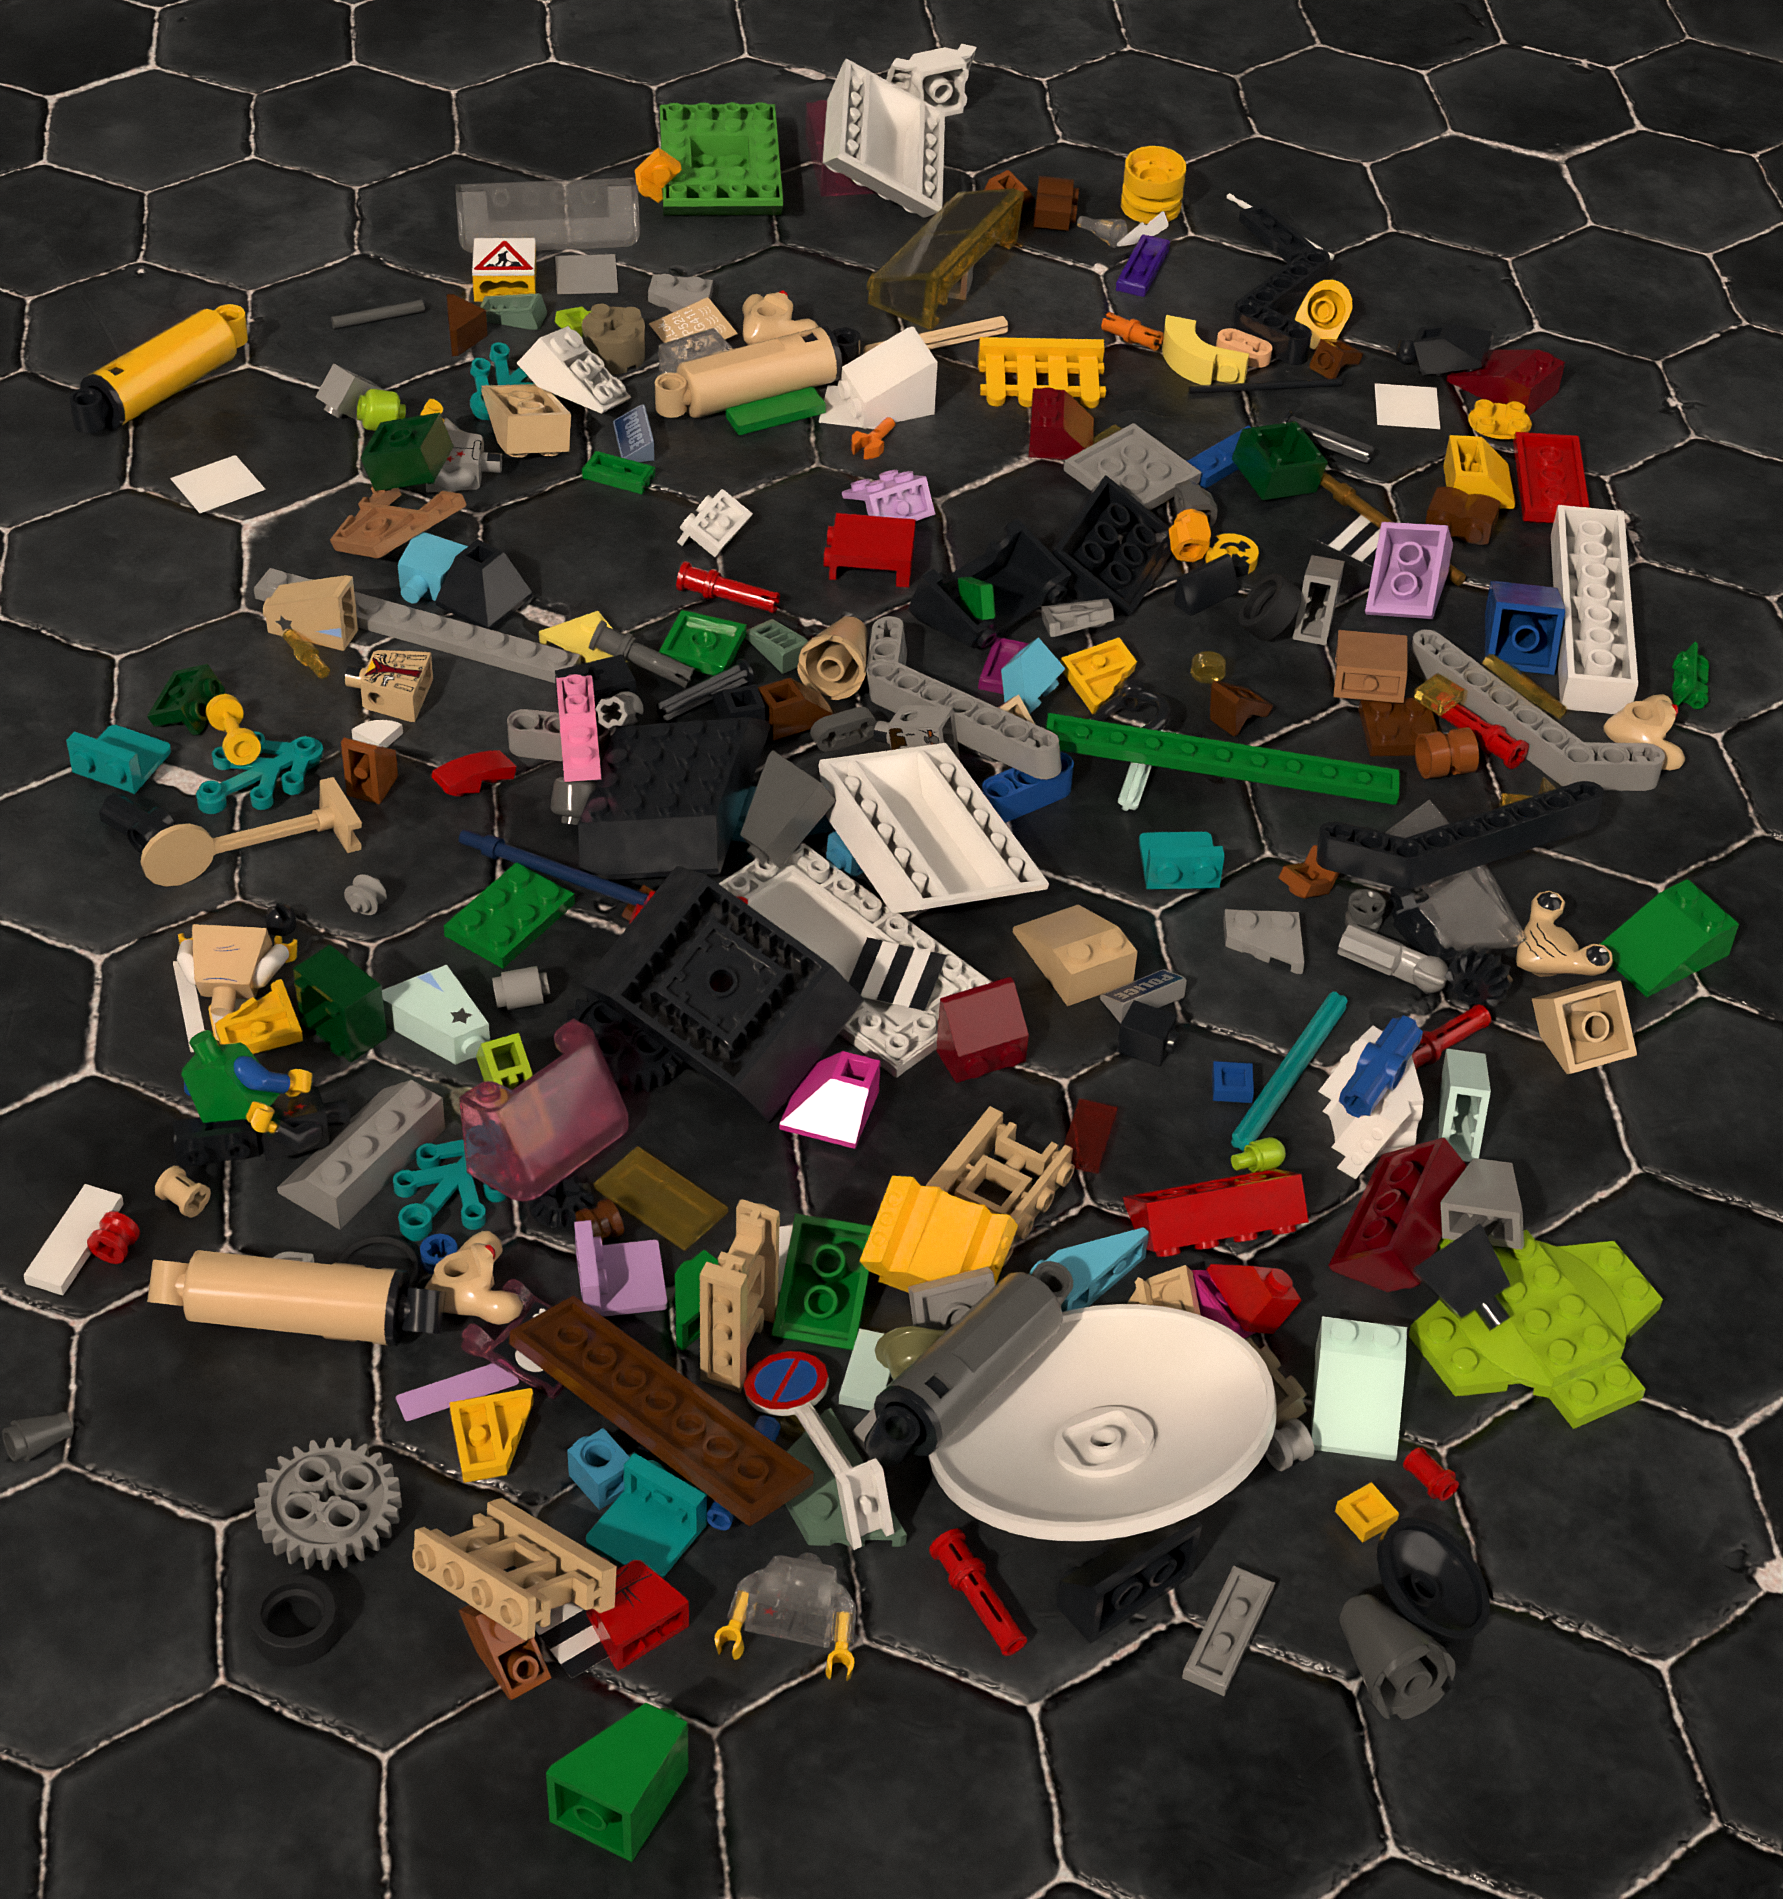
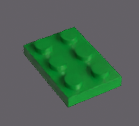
(509, 915)

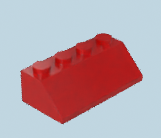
(1219, 1210)

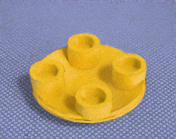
(1499, 419)

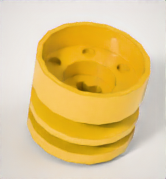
(1153, 183)

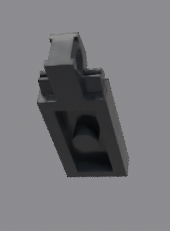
(1415, 926)

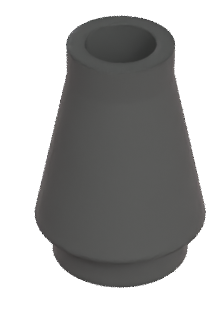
(34, 1435)

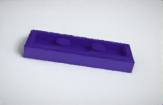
(1143, 265)

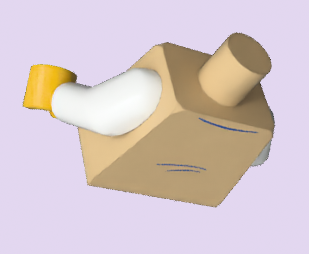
(231, 962)

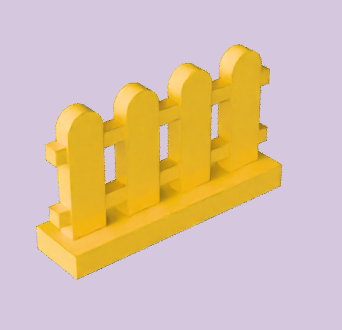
(1041, 355)

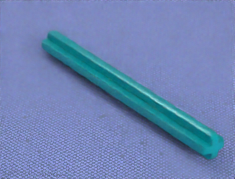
(1289, 1071)

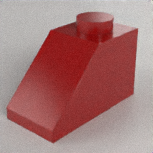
(1256, 1295)

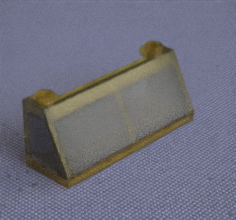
(943, 252)

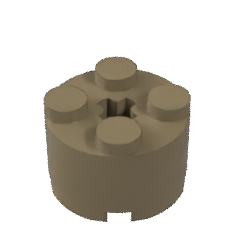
(615, 336)

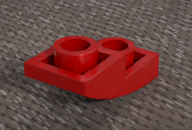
(467, 772)

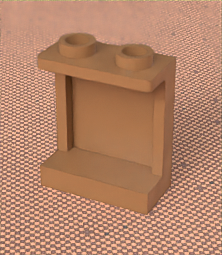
(1371, 666)

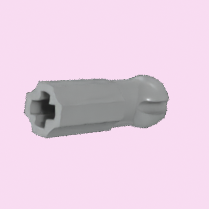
(619, 710)
(1393, 958)

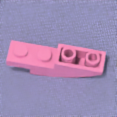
(578, 728)

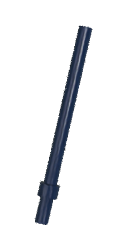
(496, 848)

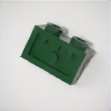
(186, 698)

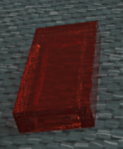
(1090, 1134)

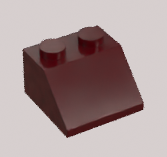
(1058, 425)
(982, 1030)

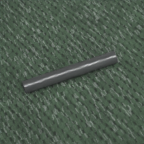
(377, 314)

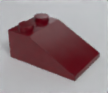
(1513, 375)

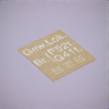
(691, 320)

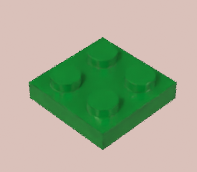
(703, 642)

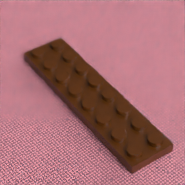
(662, 1410)

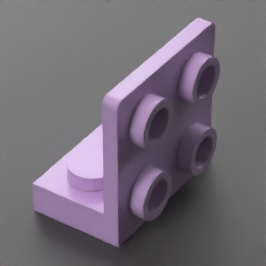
(894, 495)
(619, 1276)

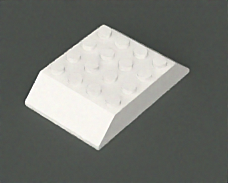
(885, 140)
(924, 829)

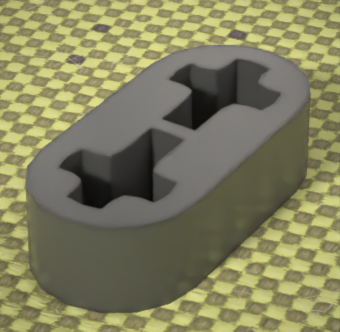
(843, 729)

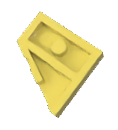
(576, 636)

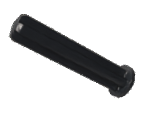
(1334, 441)
(704, 690)

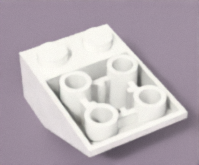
(570, 370)

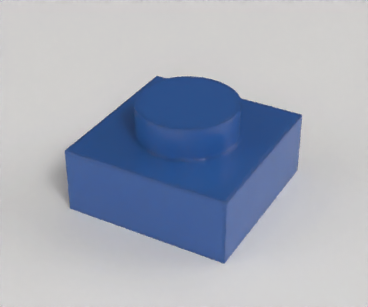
(1232, 1082)

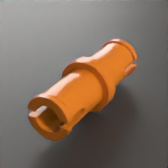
(1132, 331)

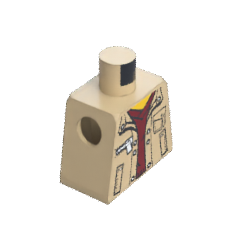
(393, 682)

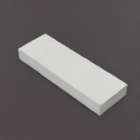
(67, 1246)

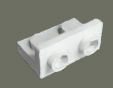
(716, 523)

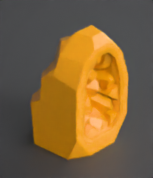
(1190, 535)

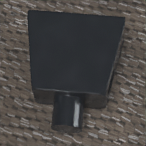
(1467, 1277)

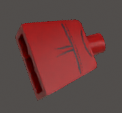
(643, 1616)

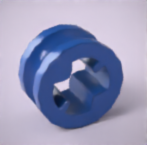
(432, 1244)

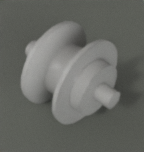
(365, 894)

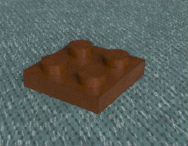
(1394, 726)

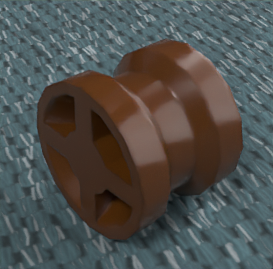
(604, 1219)

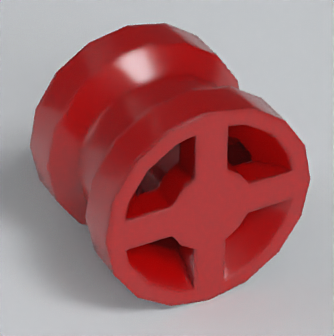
(113, 1238)

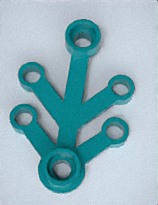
(502, 374)
(300, 753)
(450, 1179)

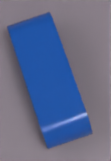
(1017, 793)

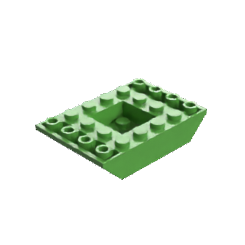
(725, 159)

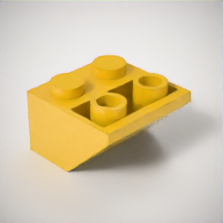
(1478, 469)

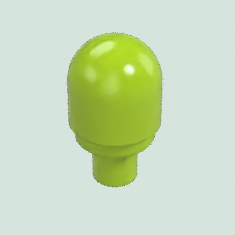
(1260, 1155)

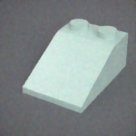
(1358, 1388)

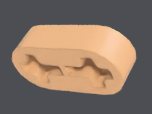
(1258, 349)

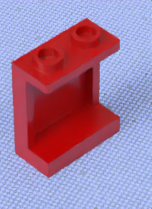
(871, 544)

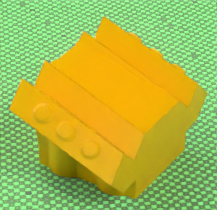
(933, 1235)

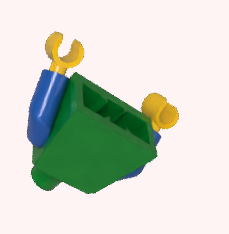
(229, 1078)

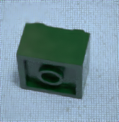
(407, 452)
(1279, 460)
(340, 1003)

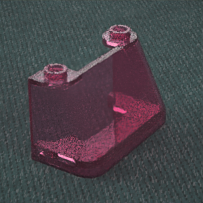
(548, 1124)

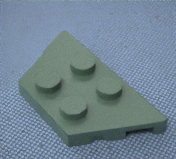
(819, 1508)

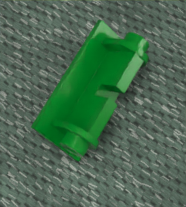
(1690, 678)

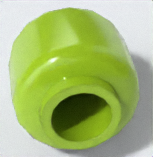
(379, 407)

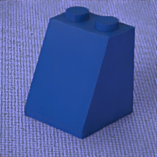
(1524, 625)

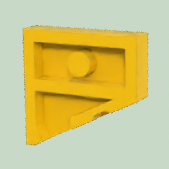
(1099, 671)
(262, 1023)

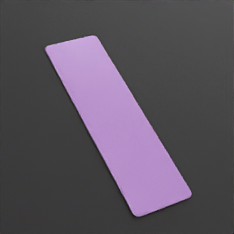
(459, 1387)

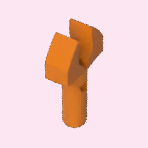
(872, 442)

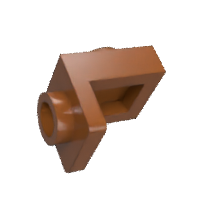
(1308, 878)

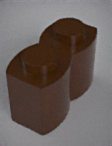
(1055, 203)
(1467, 516)

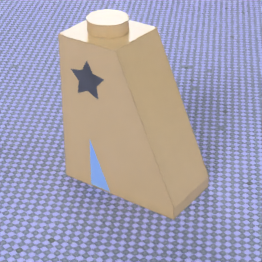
(316, 609)

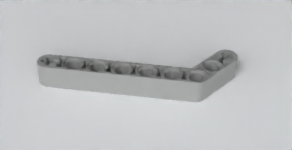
(976, 722)
(1550, 744)

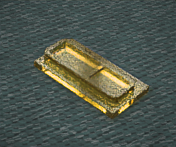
(661, 1198)

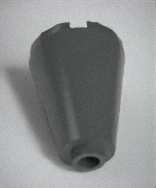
(1395, 1658)

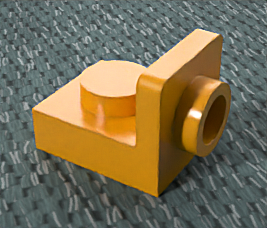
(656, 173)

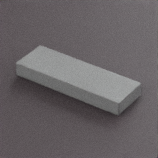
(1228, 1630)

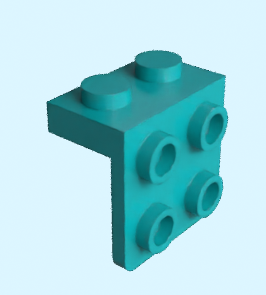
(117, 757)
(1180, 860)
(650, 1519)

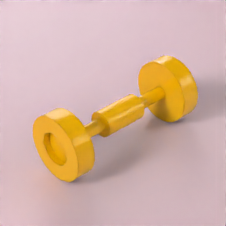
(240, 744)

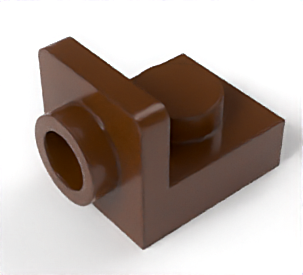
(1333, 355)

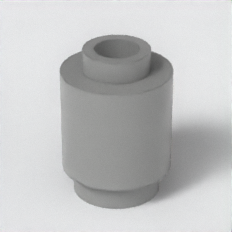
(520, 988)

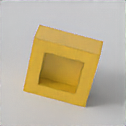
(1366, 1512)

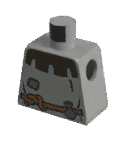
(919, 727)

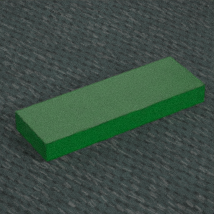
(775, 411)

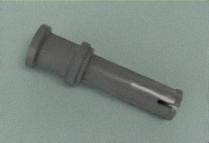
(638, 654)

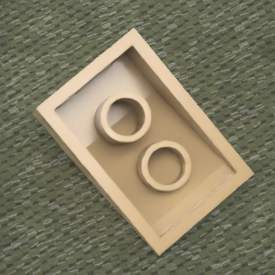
(527, 419)
(1079, 953)

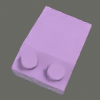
(1409, 570)

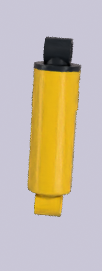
(158, 368)

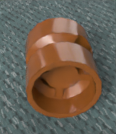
(1445, 753)

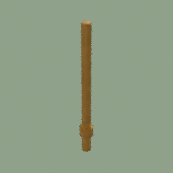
(1347, 496)

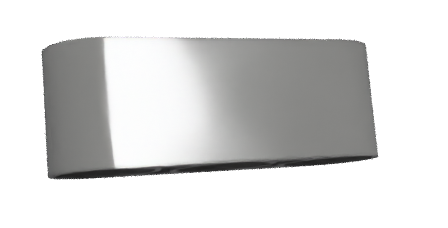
(539, 737)

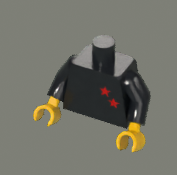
(296, 1123)

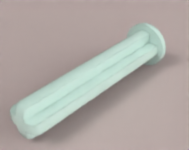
(1134, 785)

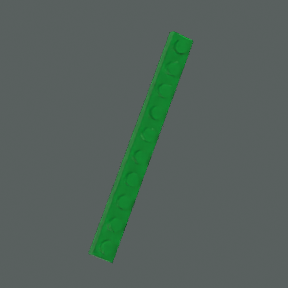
(1225, 759)

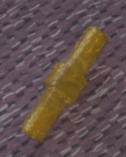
(306, 653)

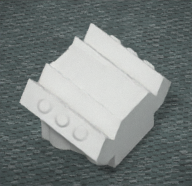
(935, 77)
(1390, 1124)

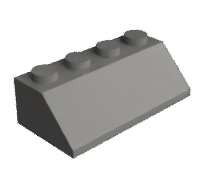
(366, 1153)

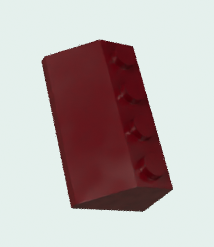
(1398, 1216)

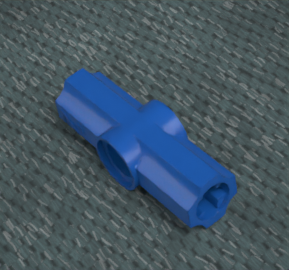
(1380, 1066)

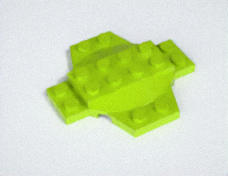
(1562, 1334)

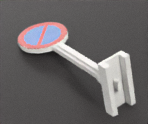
(791, 1386)

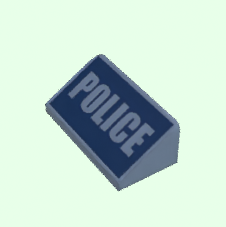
(634, 435)

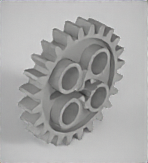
(328, 1503)

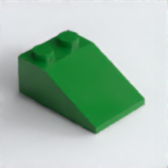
(1671, 938)
(823, 1283)

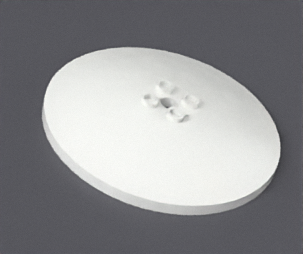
(1159, 1385)

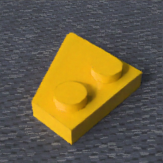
(489, 1432)

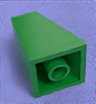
(620, 1780)

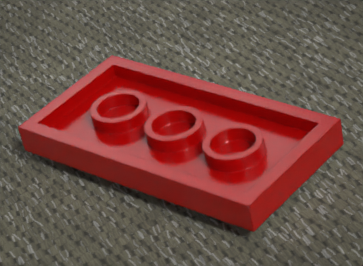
(1549, 474)

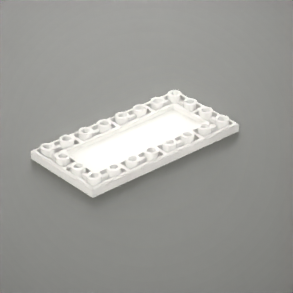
(833, 920)

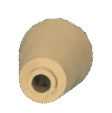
(835, 659)

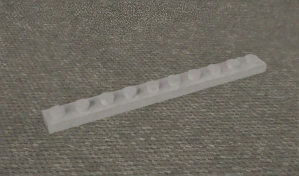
(443, 633)

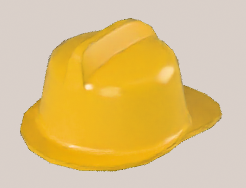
(1325, 310)

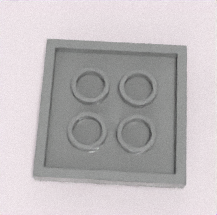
(1135, 463)

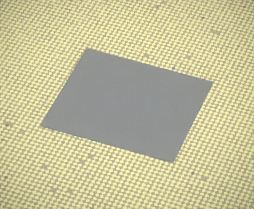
(586, 274)

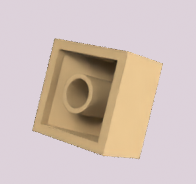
(1586, 1025)

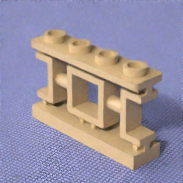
(971, 1165)
(739, 1295)
(547, 1574)

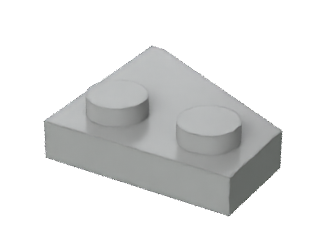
(678, 292)
(1076, 616)
(1266, 935)

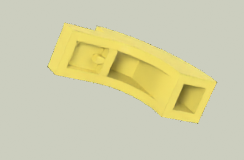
(1197, 359)

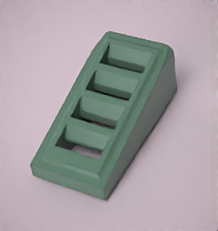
(518, 311)
(780, 650)

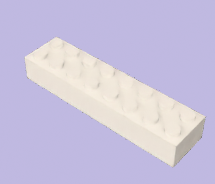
(1598, 631)

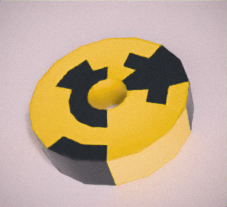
(1242, 551)

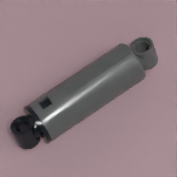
(968, 1364)

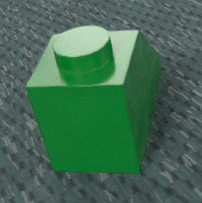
(688, 1299)

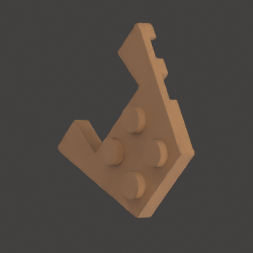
(384, 527)

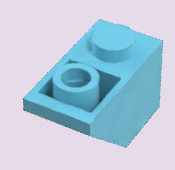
(1031, 674)

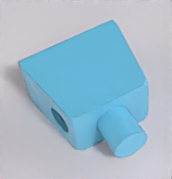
(426, 566)

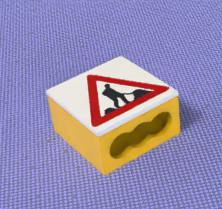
(503, 267)

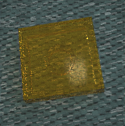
(1525, 685)

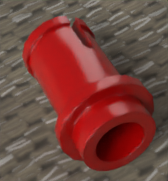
(1432, 1475)

